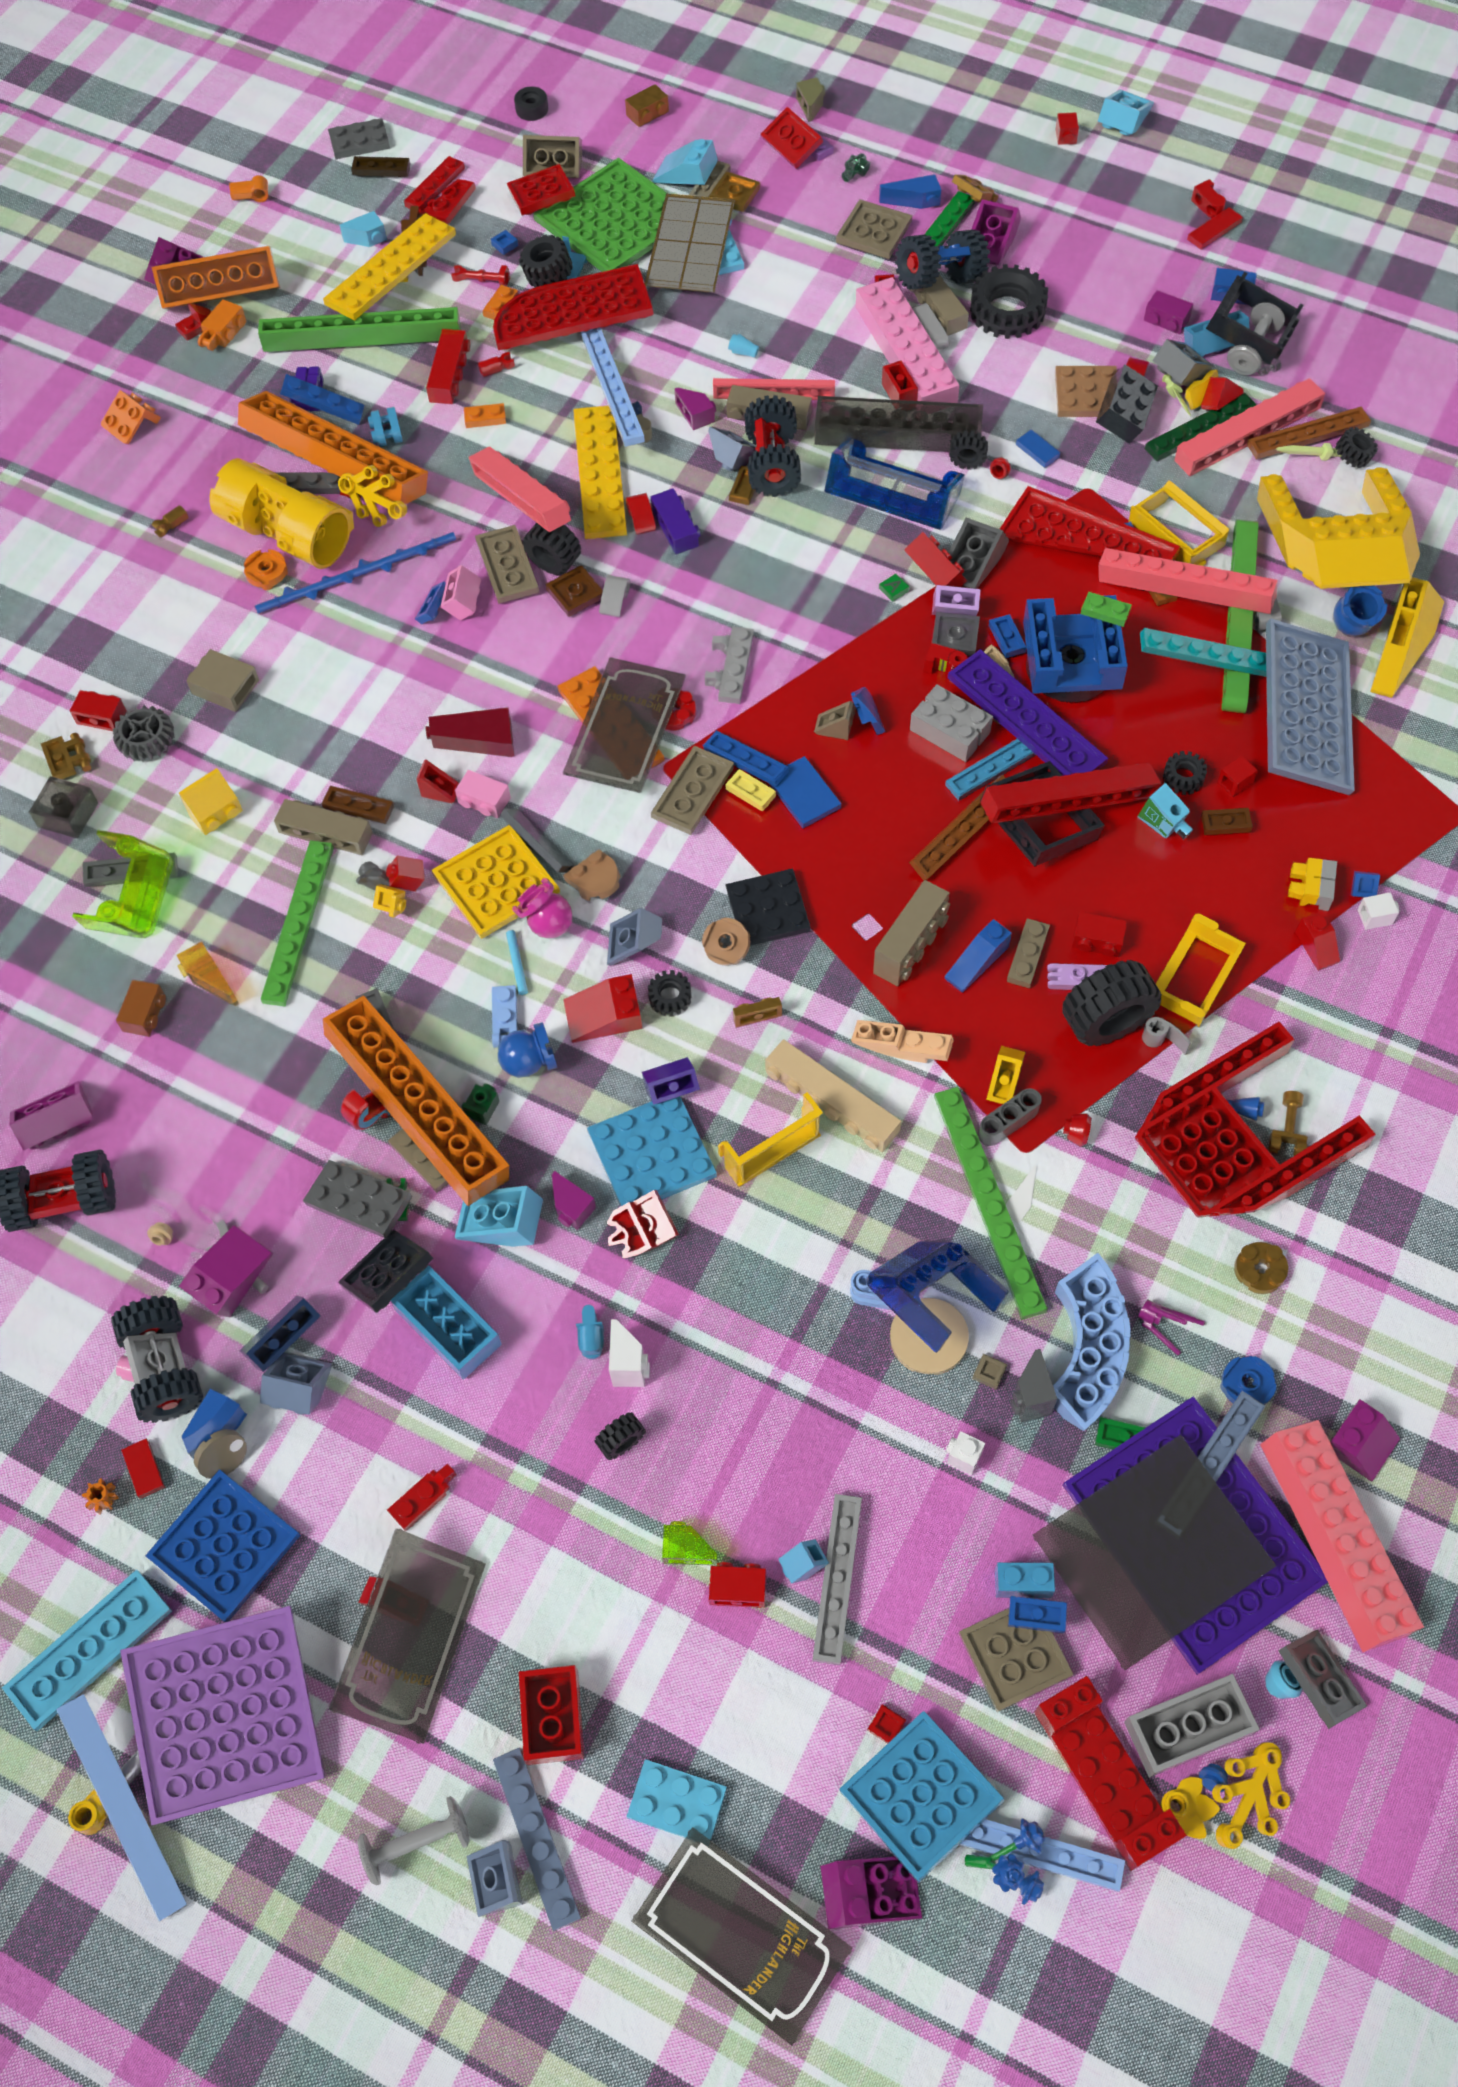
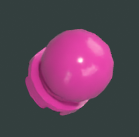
(546, 912)

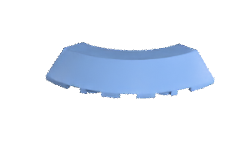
(1099, 1342)

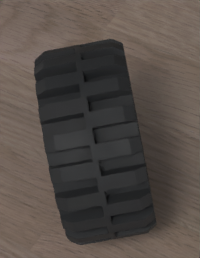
(1111, 1003)

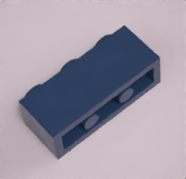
(280, 1333)

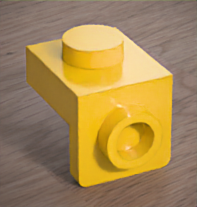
(389, 900)

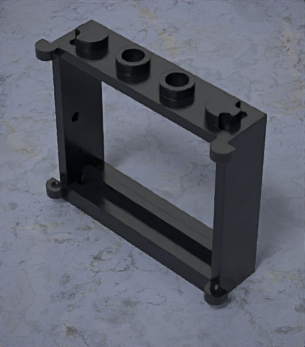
(1238, 334)

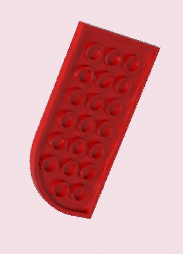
(572, 307)

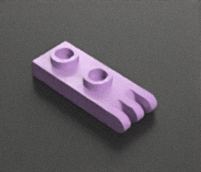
(1068, 975)

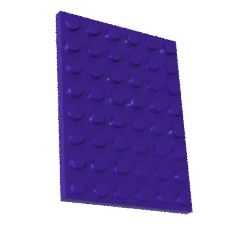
(1268, 1597)

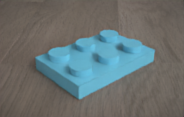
(675, 1801)

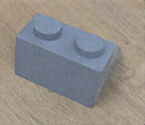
(294, 1383)

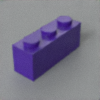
(675, 521)

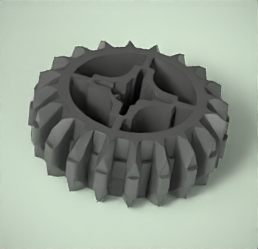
(142, 729)

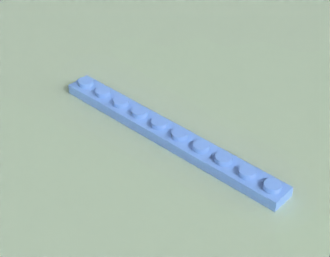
(613, 387)

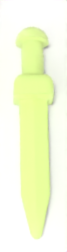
(1174, 390)
(1323, 452)

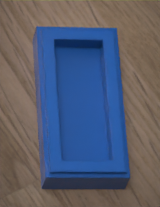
(1038, 448)

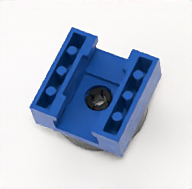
(1072, 653)

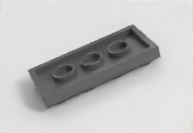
(357, 1199)

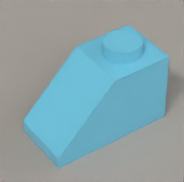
(363, 230)

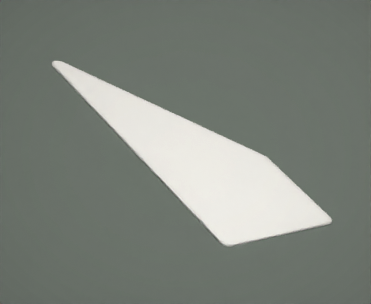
(1021, 1200)

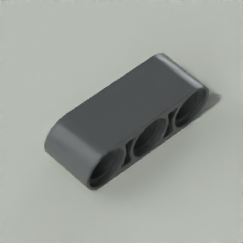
(1003, 1126)

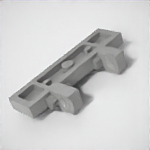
(737, 652)

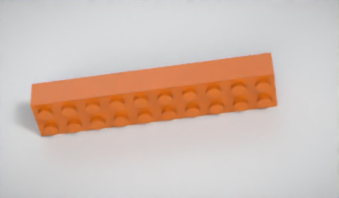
(328, 445)
(416, 1100)

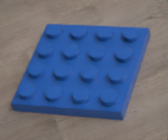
(223, 1546)

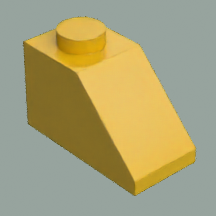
(1005, 1075)

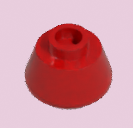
(1078, 1129)

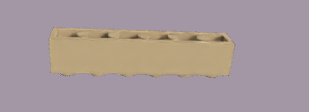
(833, 1096)

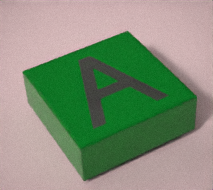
(894, 587)

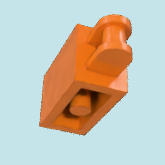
(221, 325)

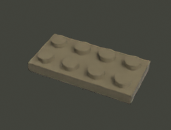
(507, 564)
(692, 790)

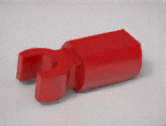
(496, 364)

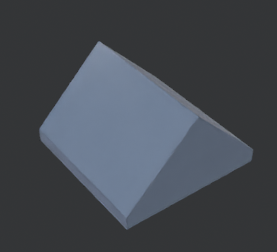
(494, 1879)

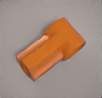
(255, 189)

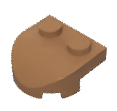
(594, 876)

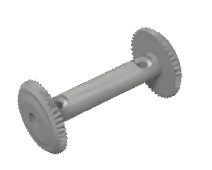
(1267, 319)
(411, 1841)

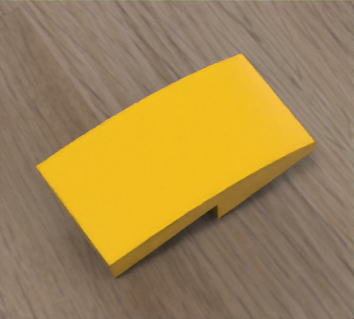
(1196, 391)

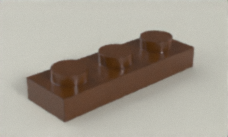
(358, 804)

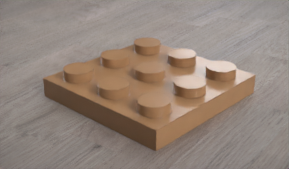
(1081, 389)

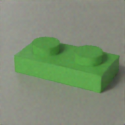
(1106, 609)

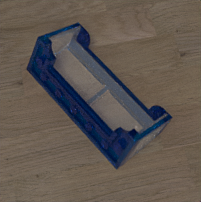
(891, 487)

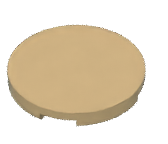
(917, 1355)

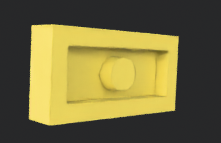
(750, 790)

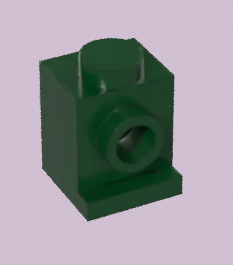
(481, 1110)

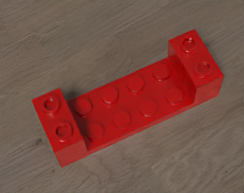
(1107, 1774)

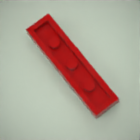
(435, 183)

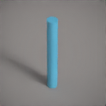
(516, 962)

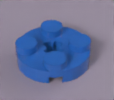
(1247, 1367)

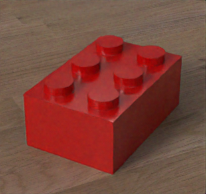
(551, 1715)

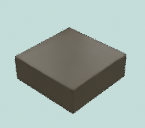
(989, 1371)

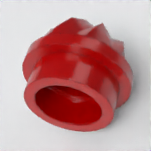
(1000, 468)

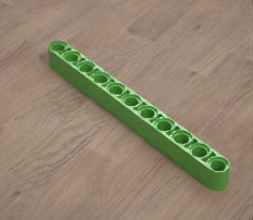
(1240, 620)

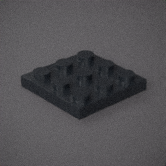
(769, 906)
(385, 1271)

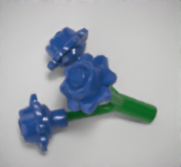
(1008, 1869)

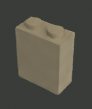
(222, 680)

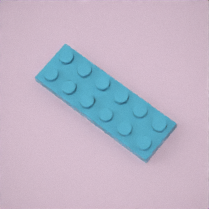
(86, 1650)

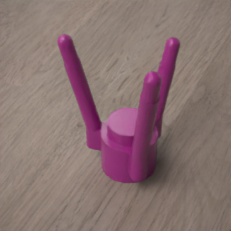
(1154, 1313)

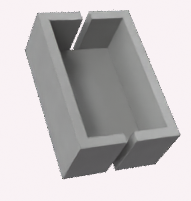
(951, 723)

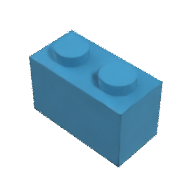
(1024, 1580)

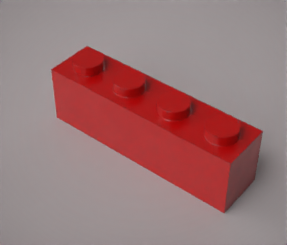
(448, 366)

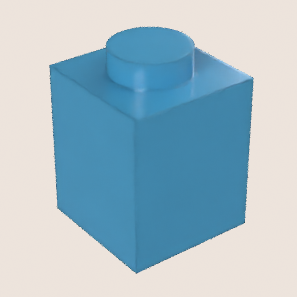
(803, 1561)

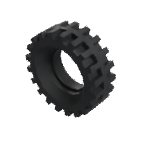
(1009, 283)

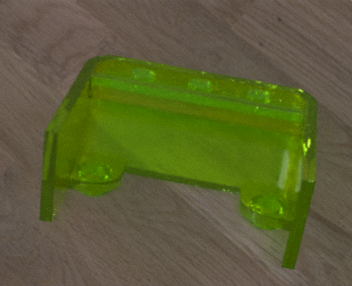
(141, 893)

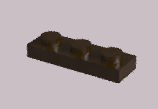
(380, 166)

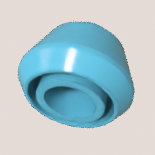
(1282, 1682)

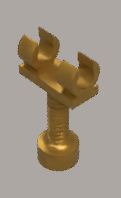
(1292, 1101)

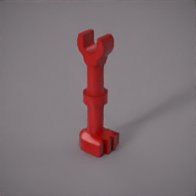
(462, 274)

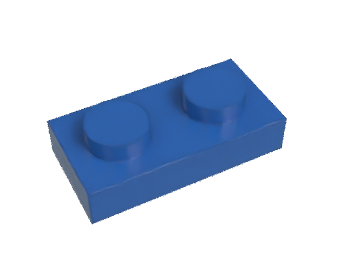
(430, 607)
(1007, 636)
(1037, 1614)

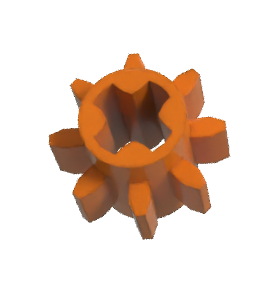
(92, 1496)

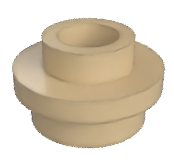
(160, 1234)

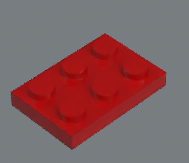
(792, 137)

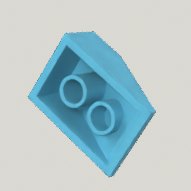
(1124, 111)
(688, 164)
(501, 1218)

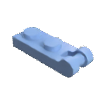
(503, 1012)

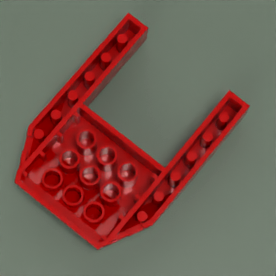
(1215, 1155)

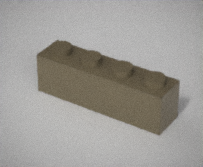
(944, 305)
(741, 397)
(323, 825)

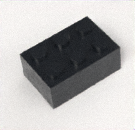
(1127, 404)

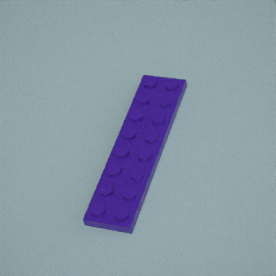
(1025, 716)

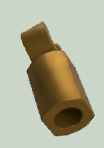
(170, 521)

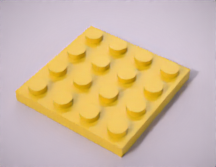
(490, 879)

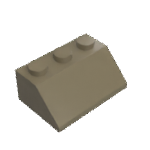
(547, 151)

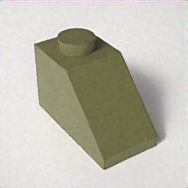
(810, 97)

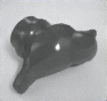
(371, 875)

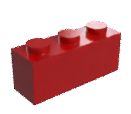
(934, 562)

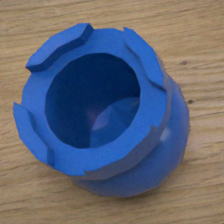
(1359, 610)
(525, 1052)

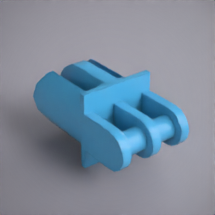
(590, 1334)

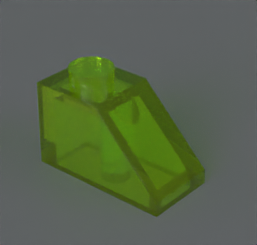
(685, 1546)

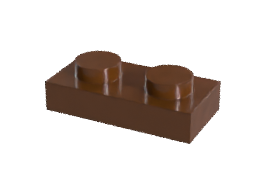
(1226, 821)

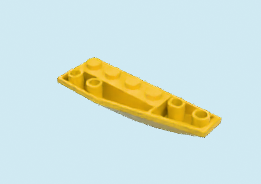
(1408, 635)

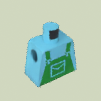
(1166, 813)

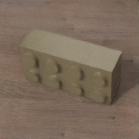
(911, 933)

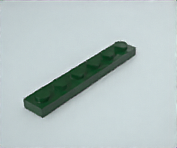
(1168, 442)

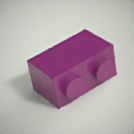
(1168, 312)

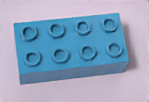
(446, 1322)

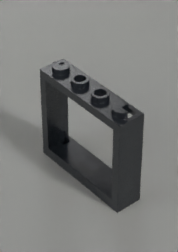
(1029, 841)

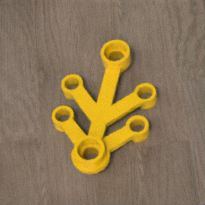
(350, 485)
(1252, 1793)

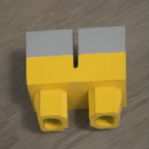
(1317, 882)

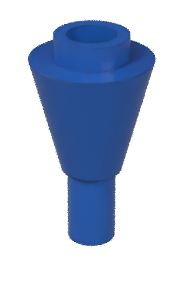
(1248, 1107)

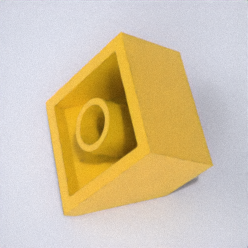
(210, 801)

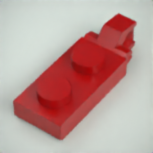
(422, 1497)

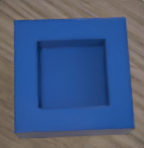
(504, 242)
(1365, 884)

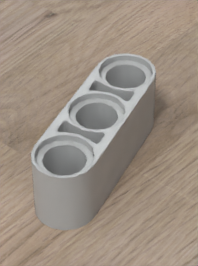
(932, 326)

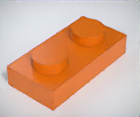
(498, 300)
(484, 415)

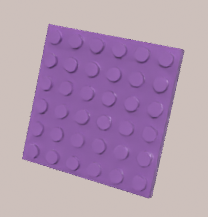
(221, 1715)

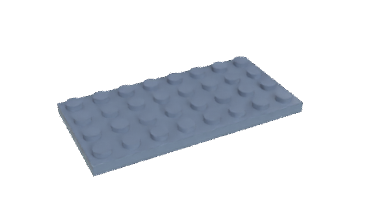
(1309, 707)

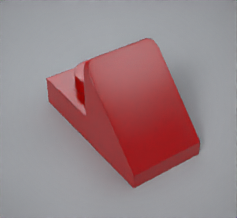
(191, 326)

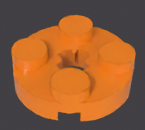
(265, 578)

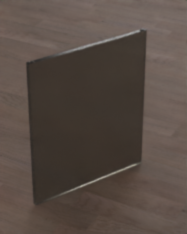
(1153, 1551)

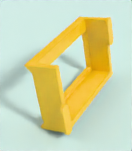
(1146, 522)
(1208, 932)
(775, 1148)

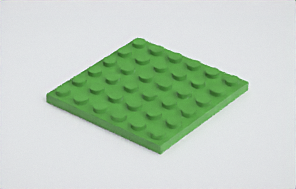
(610, 217)

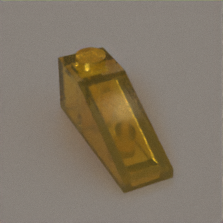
(204, 973)

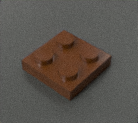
(574, 590)

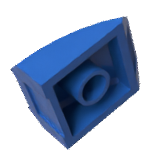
(214, 1414)

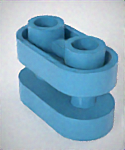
(376, 422)

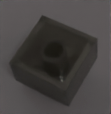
(63, 807)

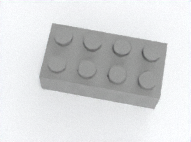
(1191, 1725)

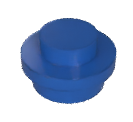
(1213, 1775)

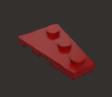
(450, 201)

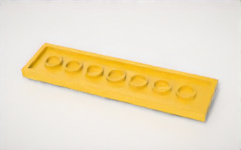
(389, 266)
(599, 473)

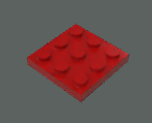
(541, 189)

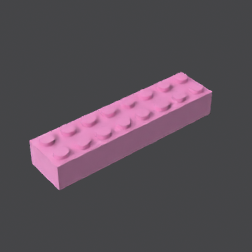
(905, 339)

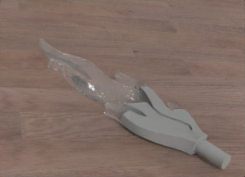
(192, 1230)

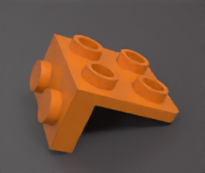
(126, 416)

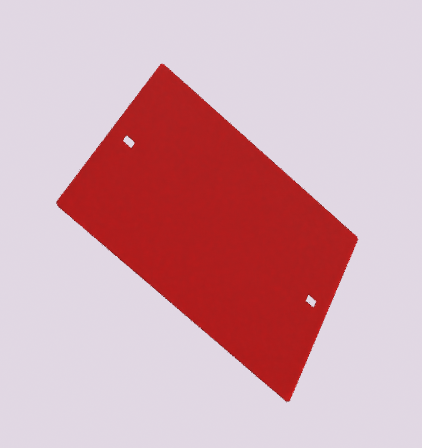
(899, 803)

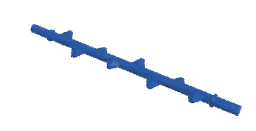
(363, 567)

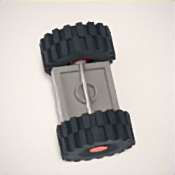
(151, 1343)

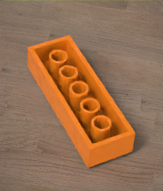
(216, 277)

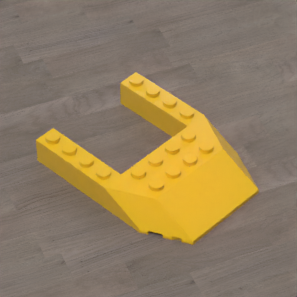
(1345, 548)

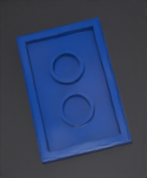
(806, 793)

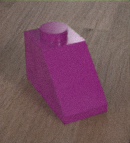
(695, 407)
(571, 1202)

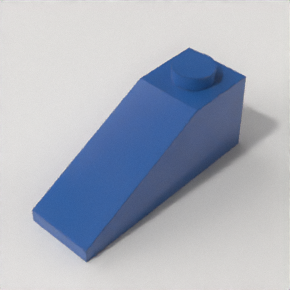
(914, 192)
(979, 955)

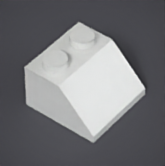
(626, 1361)

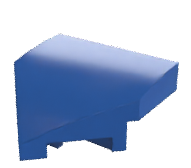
(867, 709)

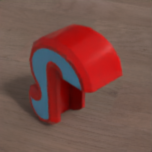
(362, 1111)

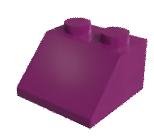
(1364, 1440)

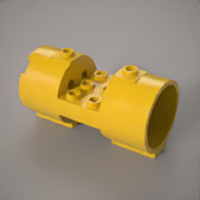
(264, 503)

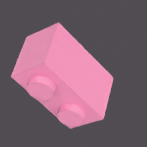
(461, 592)
(482, 794)

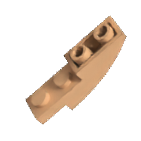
(902, 1043)

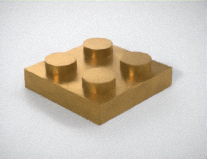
(738, 188)

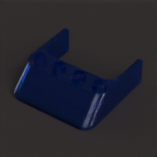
(920, 1266)

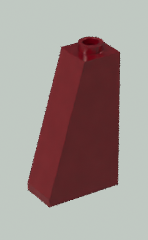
(473, 732)

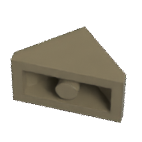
(836, 721)

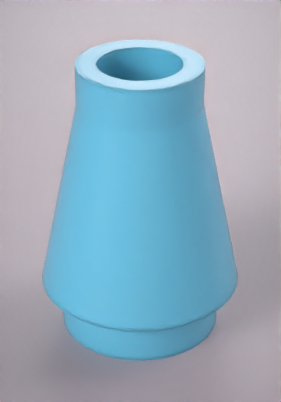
(741, 345)

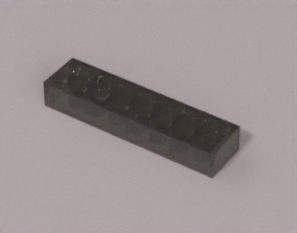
(894, 422)

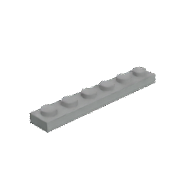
(837, 1580)

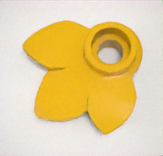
(1194, 1806)

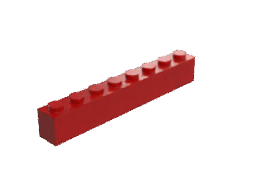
(1069, 792)

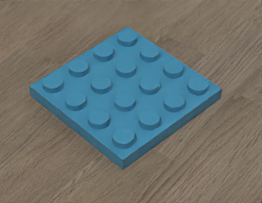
(651, 1151)
(921, 1796)

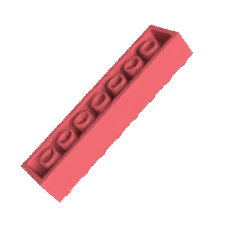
(1341, 1536)

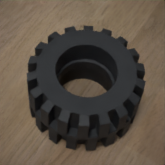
(545, 261)
(552, 550)

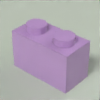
(956, 600)

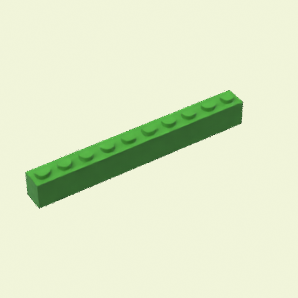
(366, 330)

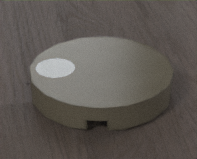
(222, 1452)

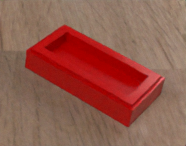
(143, 1468)

